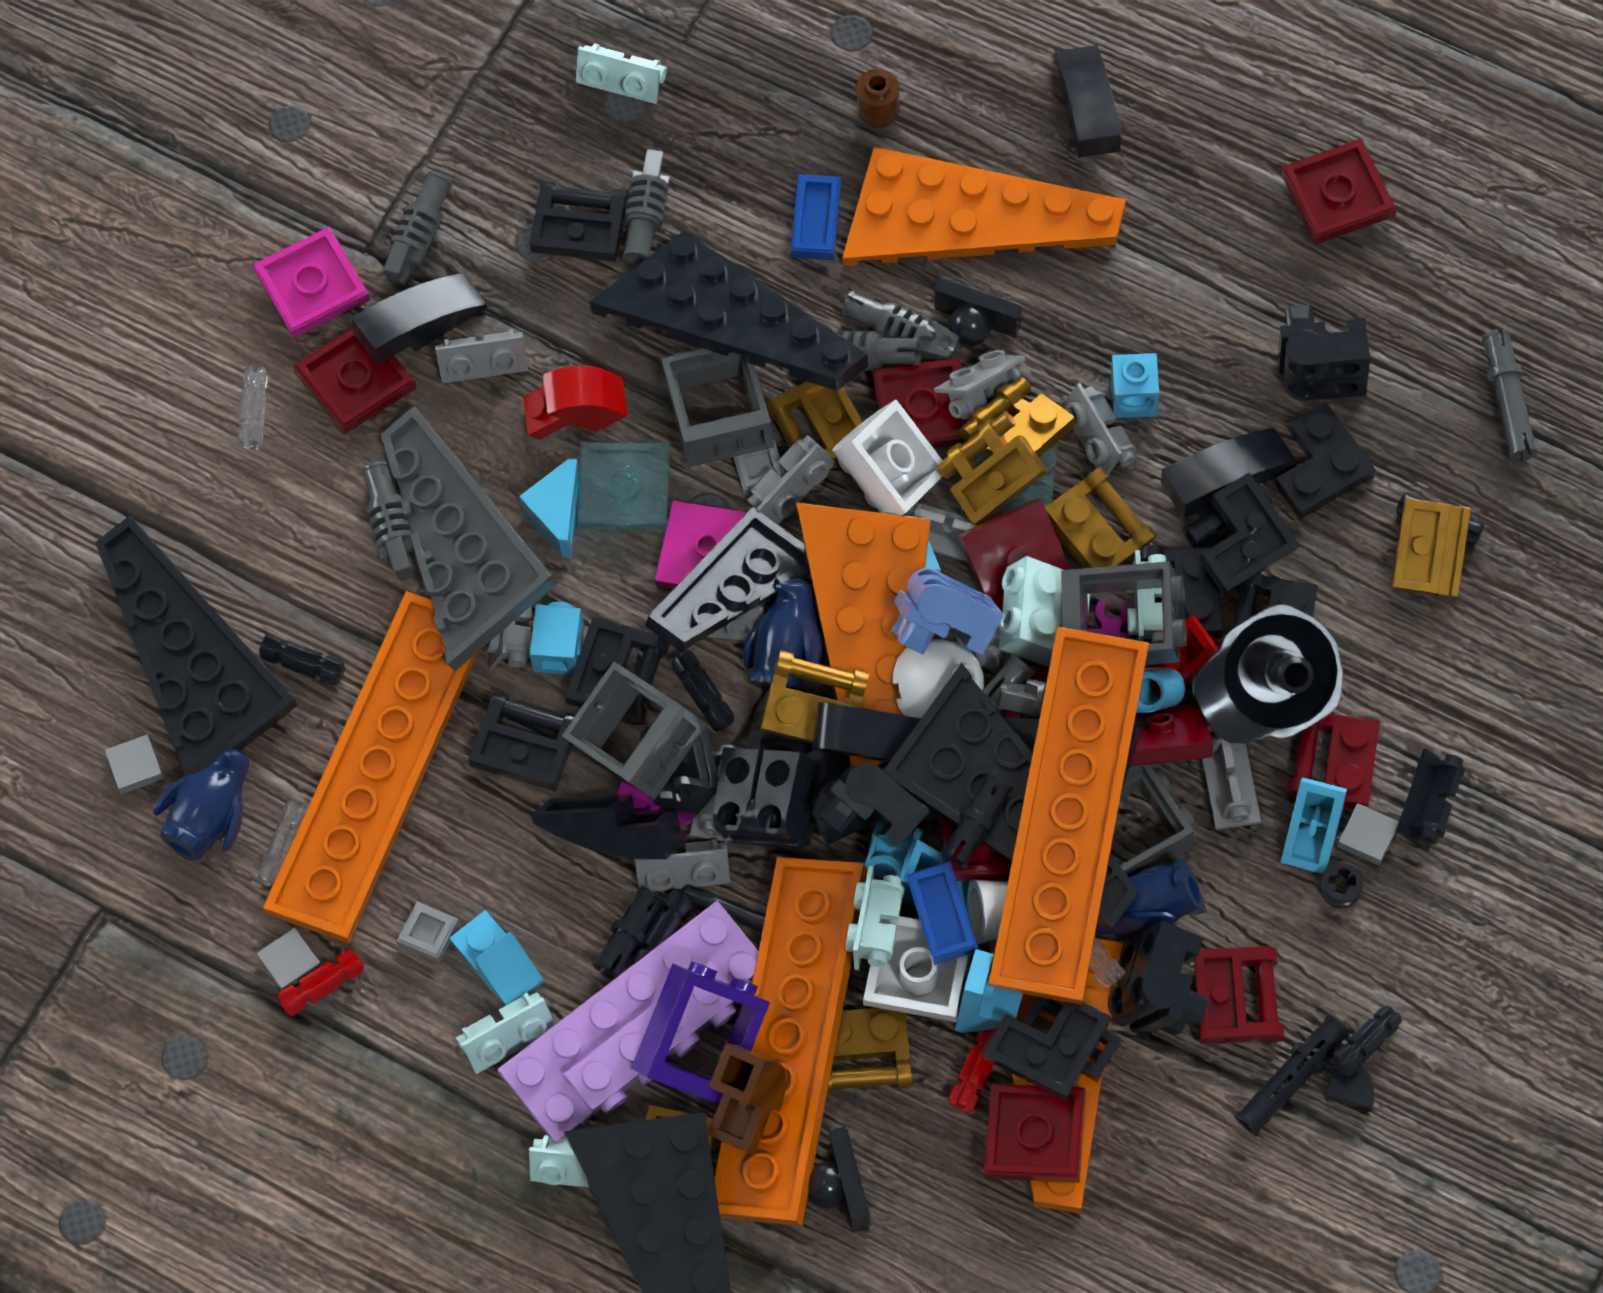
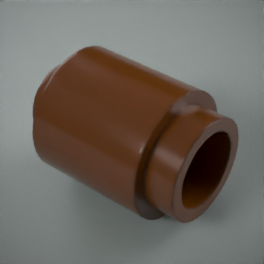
(878, 98)

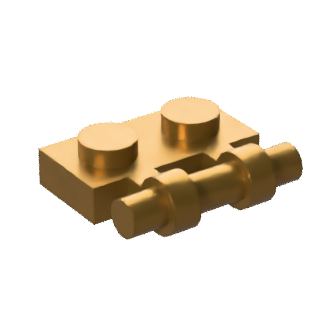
(1039, 421)
(998, 478)

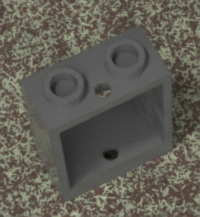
(725, 436)
(1080, 582)
(660, 748)
(1175, 818)

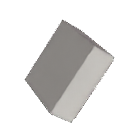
(755, 466)
(134, 764)
(1368, 834)
(428, 932)
(288, 959)

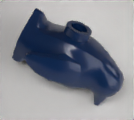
(787, 626)
(205, 806)
(1164, 894)

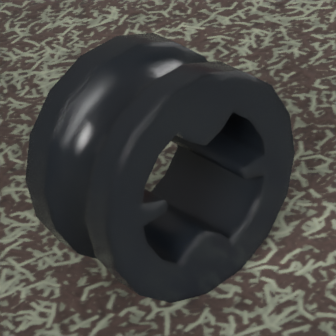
(1330, 877)

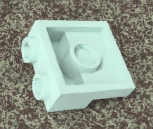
(1031, 609)

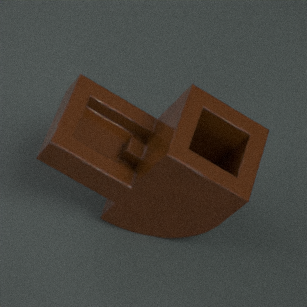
(750, 1092)

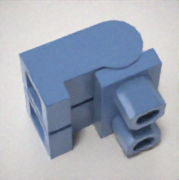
(936, 604)

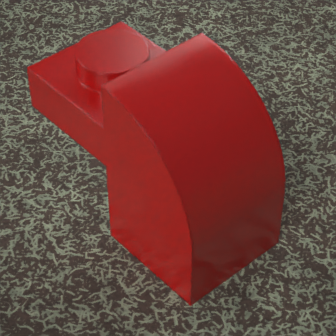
(575, 396)

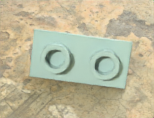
(616, 74)
(1147, 616)
(875, 901)
(491, 1042)
(555, 1163)

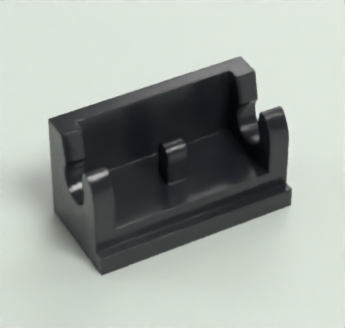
(693, 780)

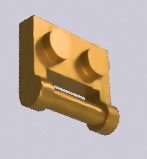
(827, 410)
(1088, 533)
(794, 712)
(872, 1035)

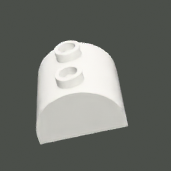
(889, 460)
(912, 981)

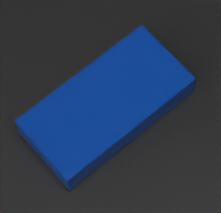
(816, 217)
(942, 913)

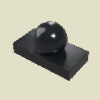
(976, 312)
(840, 1181)

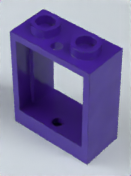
(667, 1017)

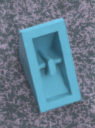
(553, 506)
(1313, 825)

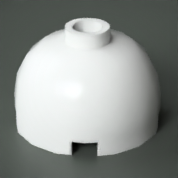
(925, 675)

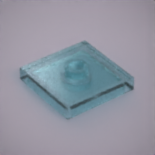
(624, 486)

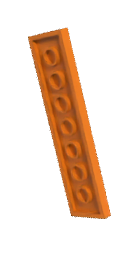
(370, 778)
(1069, 815)
(805, 979)

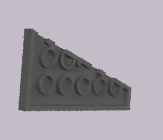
(465, 547)

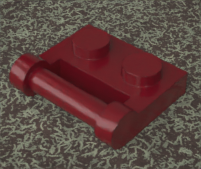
(1349, 757)
(1221, 981)

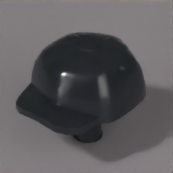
(1270, 677)

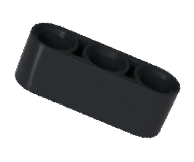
(860, 731)

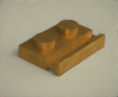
(1431, 548)

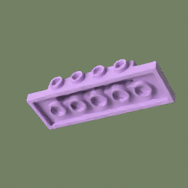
(590, 1053)

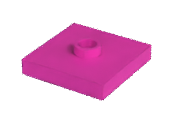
(311, 282)
(689, 537)

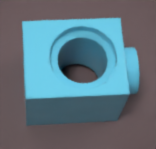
(1134, 385)
(556, 638)

